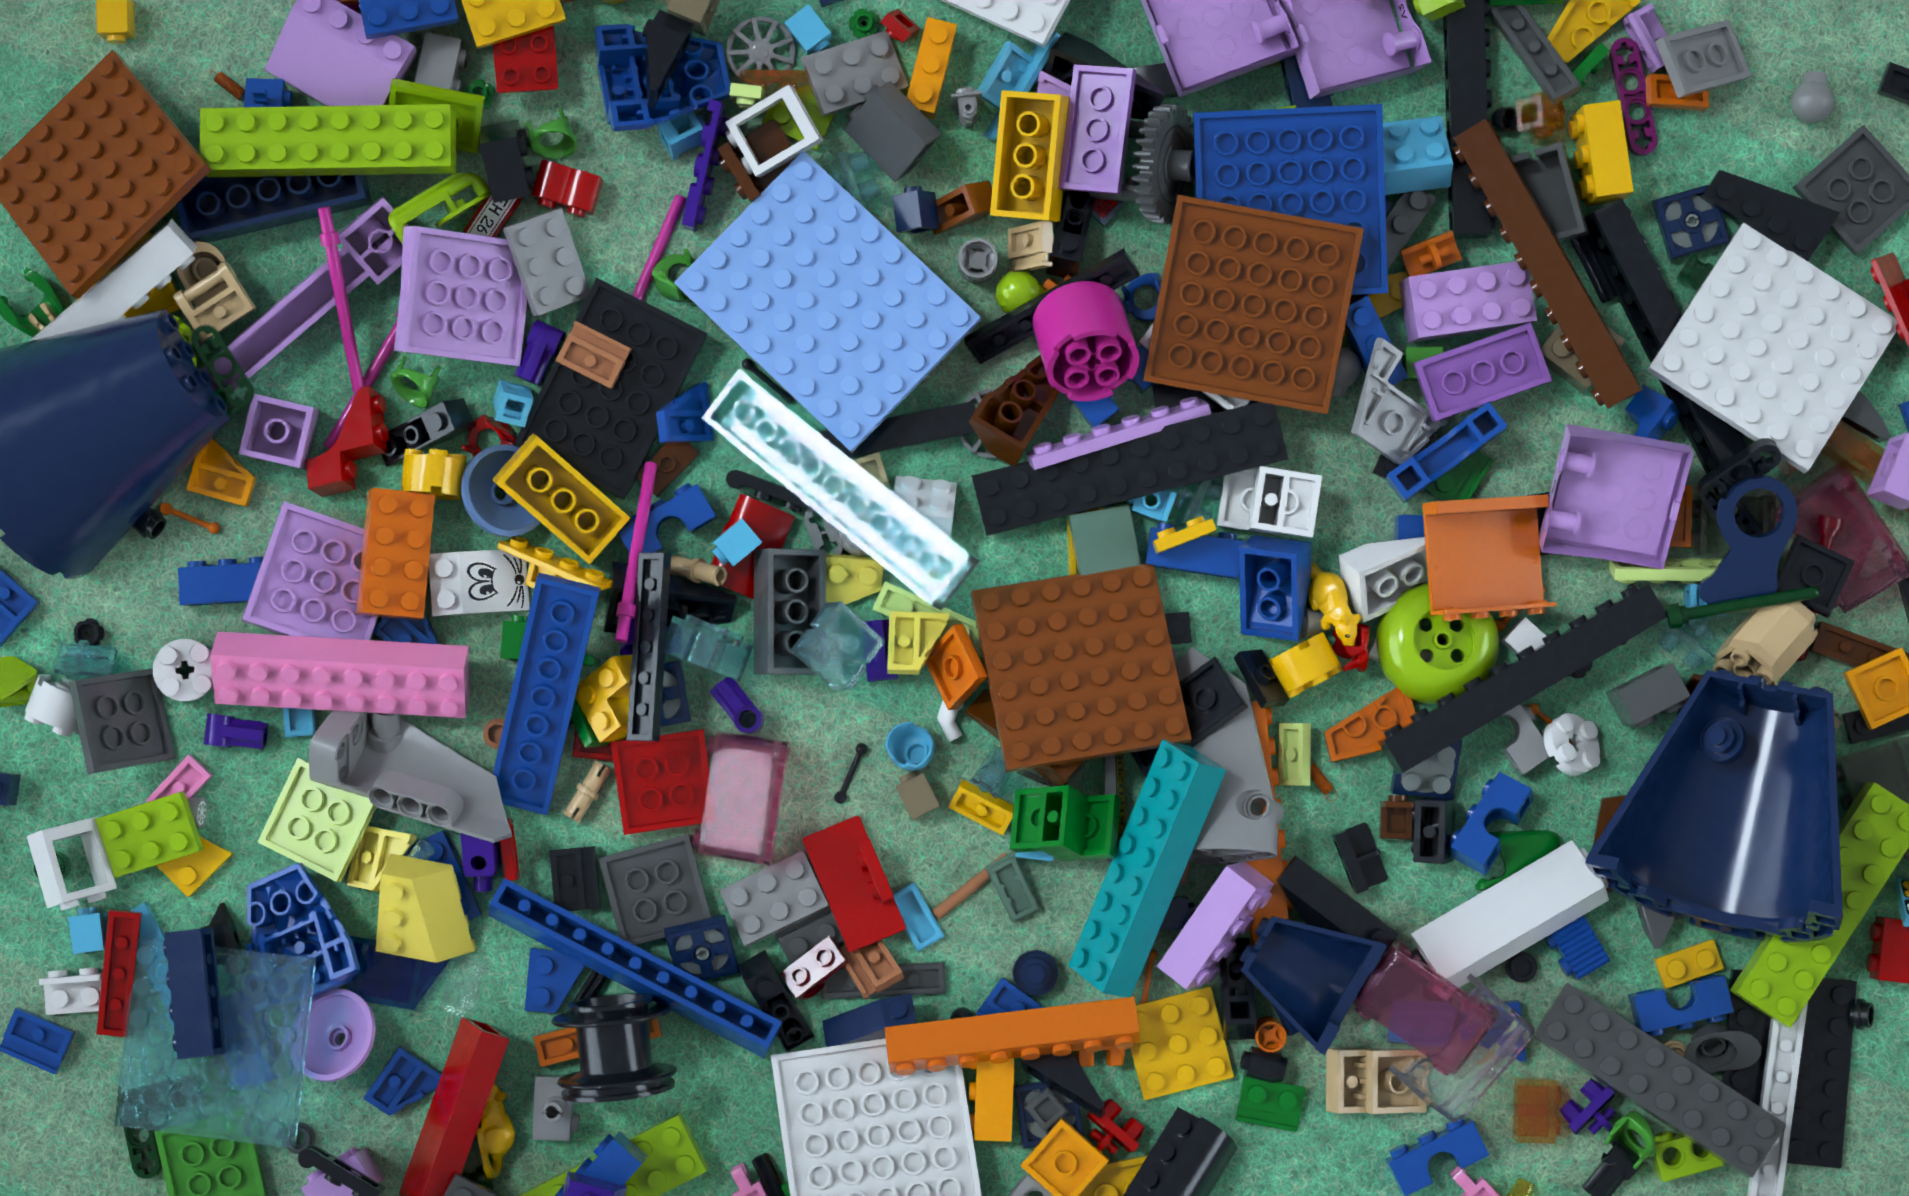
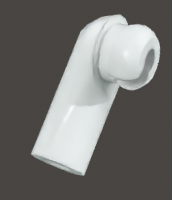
(947, 721)

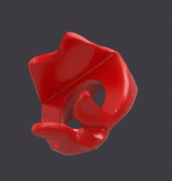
(503, 430)
(1357, 652)

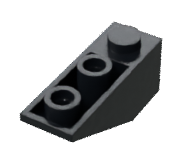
(1070, 234)
(428, 429)
(775, 999)

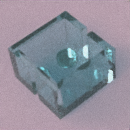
(835, 642)
(708, 646)

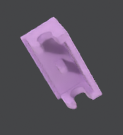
(1644, 30)

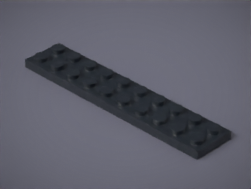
(1133, 469)

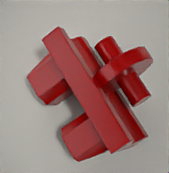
(1125, 1137)

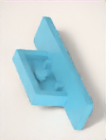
(1012, 71)

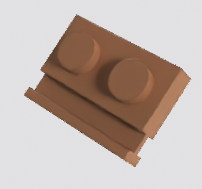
(593, 355)
(872, 968)

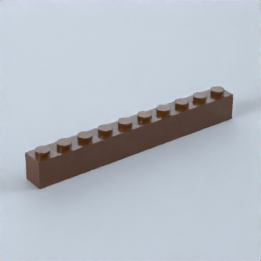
(1547, 264)

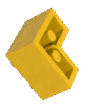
(606, 698)

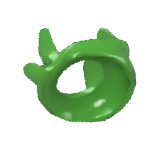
(564, 148)
(660, 272)
(426, 384)
(1623, 1131)

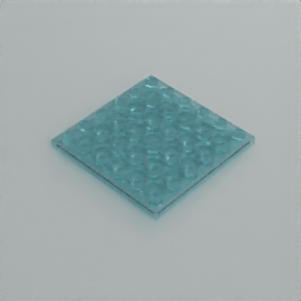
(234, 1095)

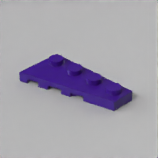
(711, 134)

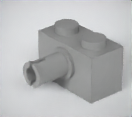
(551, 1114)

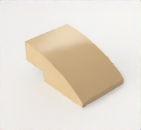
(1363, 1084)

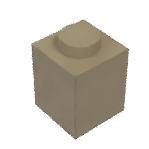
(917, 794)

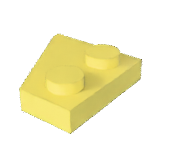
(851, 577)
(913, 639)
(373, 855)

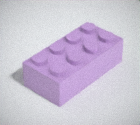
(1466, 301)
(1216, 925)

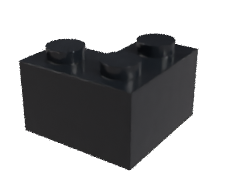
(503, 156)

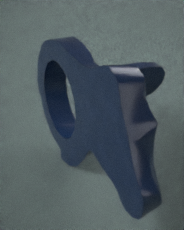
(1753, 559)

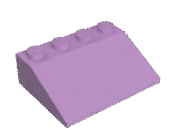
(332, 61)

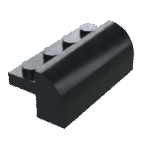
(1184, 1159)

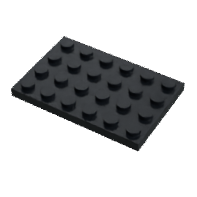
(608, 429)
(1822, 1074)

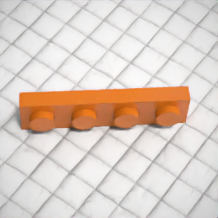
(563, 1045)

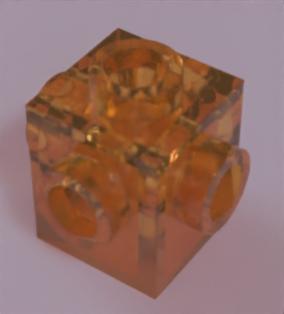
(1539, 116)

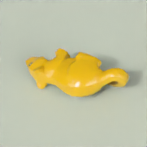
(1330, 596)
(495, 1134)

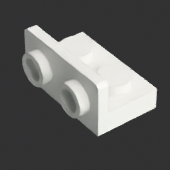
(72, 992)

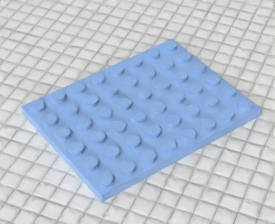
(827, 301)

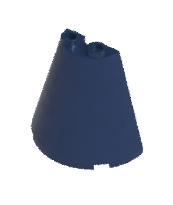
(1310, 974)

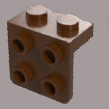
(765, 143)

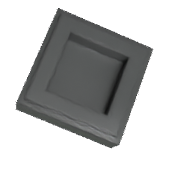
(1046, 1108)

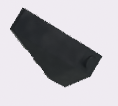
(1074, 50)
(684, 598)
(1329, 907)

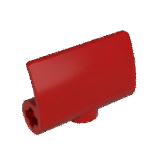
(771, 528)

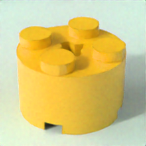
(433, 473)
(1306, 665)

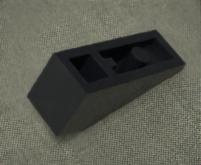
(664, 47)
(1237, 997)
(1067, 1078)

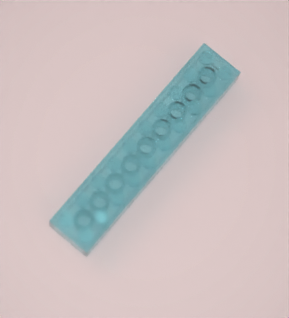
(840, 490)

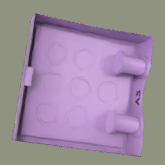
(1218, 38)
(1353, 43)
(460, 297)
(1615, 496)
(310, 578)

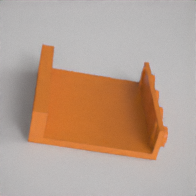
(1484, 556)

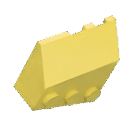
(421, 911)

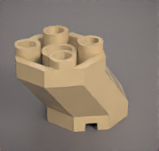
(1768, 642)

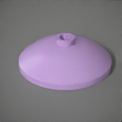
(332, 1017)

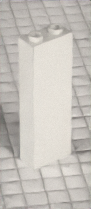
(1511, 915)

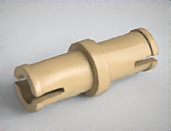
(698, 570)
(587, 791)

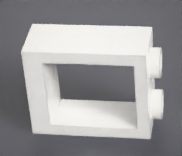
(802, 118)
(49, 871)

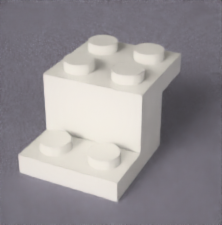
(930, 497)
(1270, 501)

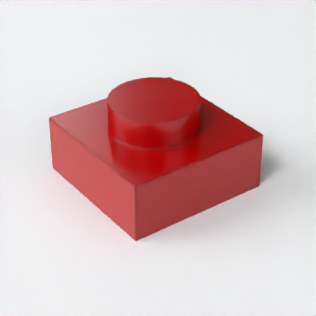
(899, 26)

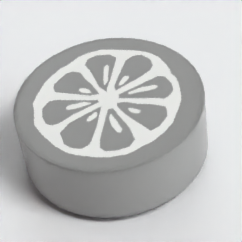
(198, 808)

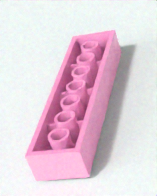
(341, 674)

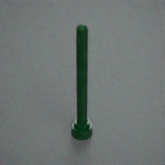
(1681, 615)

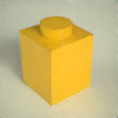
(115, 20)

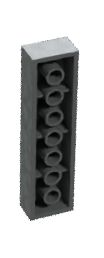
(1659, 1080)

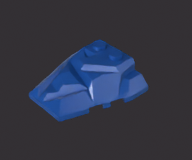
(623, 83)
(296, 920)

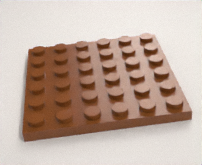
(97, 174)
(1253, 304)
(1079, 667)

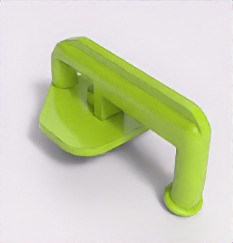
(439, 194)
(14, 676)

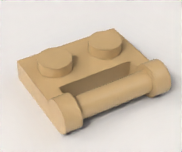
(221, 309)

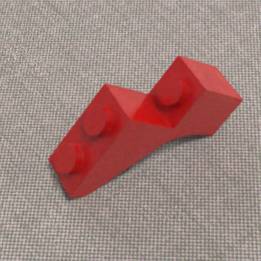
(360, 437)

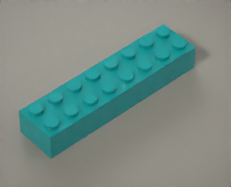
(1146, 868)

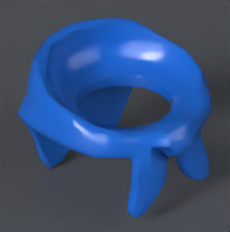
(1150, 279)

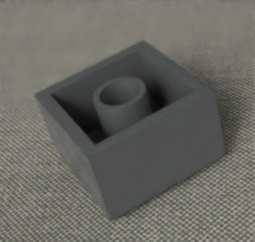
(1647, 695)

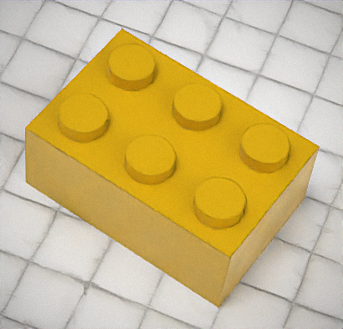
(1601, 153)

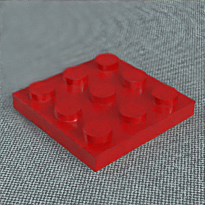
(661, 781)

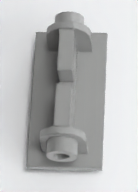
(967, 101)

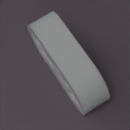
(816, 535)

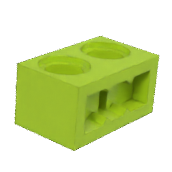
(1685, 1160)

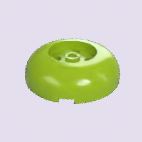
(1402, 641)

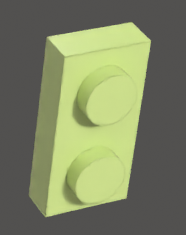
(746, 95)
(1294, 754)

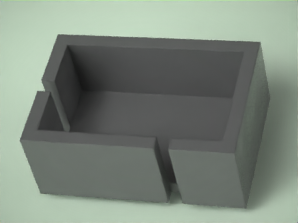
(1554, 189)

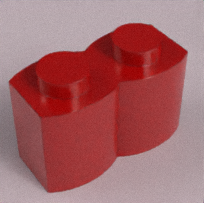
(567, 188)

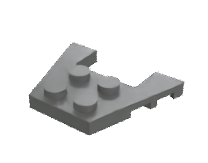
(1386, 415)

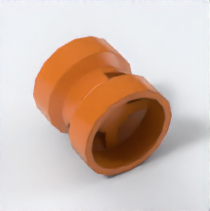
(1270, 1039)

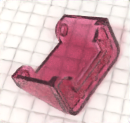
(1863, 538)
(742, 798)
(1425, 1009)

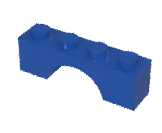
(1446, 452)

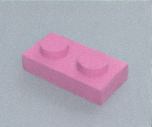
(187, 776)

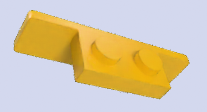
(544, 561)

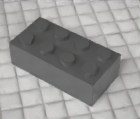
(786, 600)

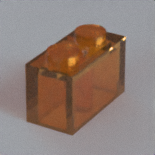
(1535, 1110)

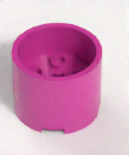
(1085, 340)

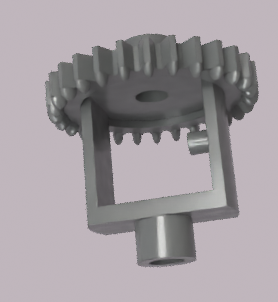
(1165, 163)

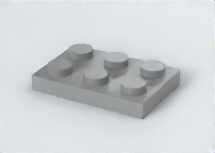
(1703, 58)
(850, 70)
(547, 261)
(774, 898)

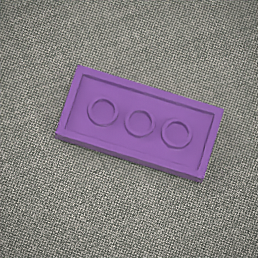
(1097, 129)
(1482, 372)

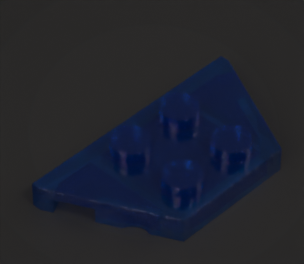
(391, 978)

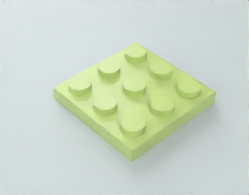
(317, 823)

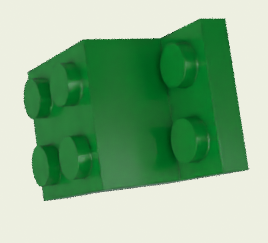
(1065, 823)

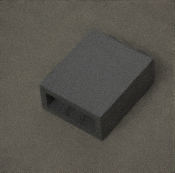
(891, 130)

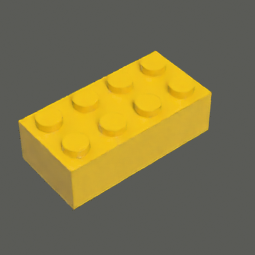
(1029, 156)
(561, 498)

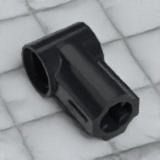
(1612, 1171)

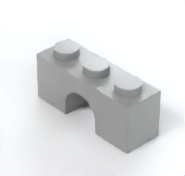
(1527, 746)

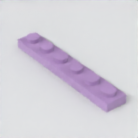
(1107, 436)

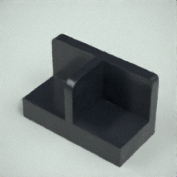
(1360, 857)

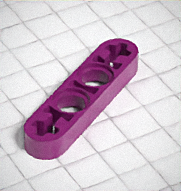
(1630, 97)

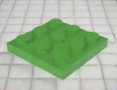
(209, 1166)

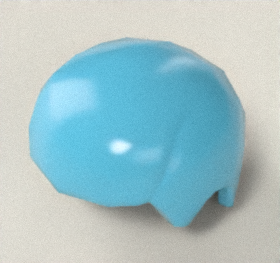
(910, 746)

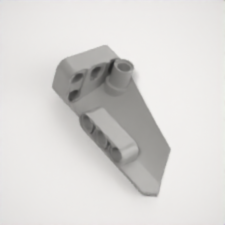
(407, 773)
(1235, 824)

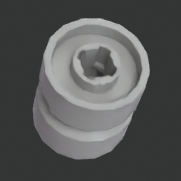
(977, 261)

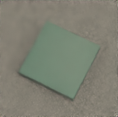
(1104, 540)

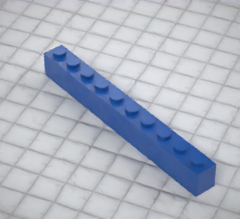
(634, 968)

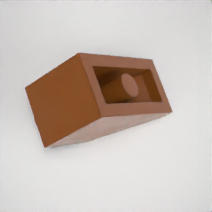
(963, 206)

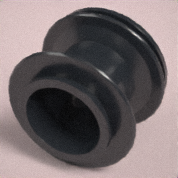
(614, 1049)

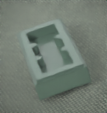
(1012, 887)

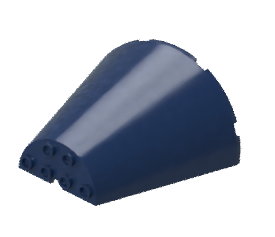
(96, 435)
(1740, 841)

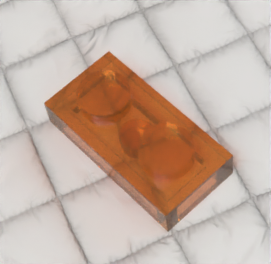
(783, 77)

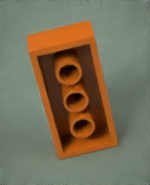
(395, 554)

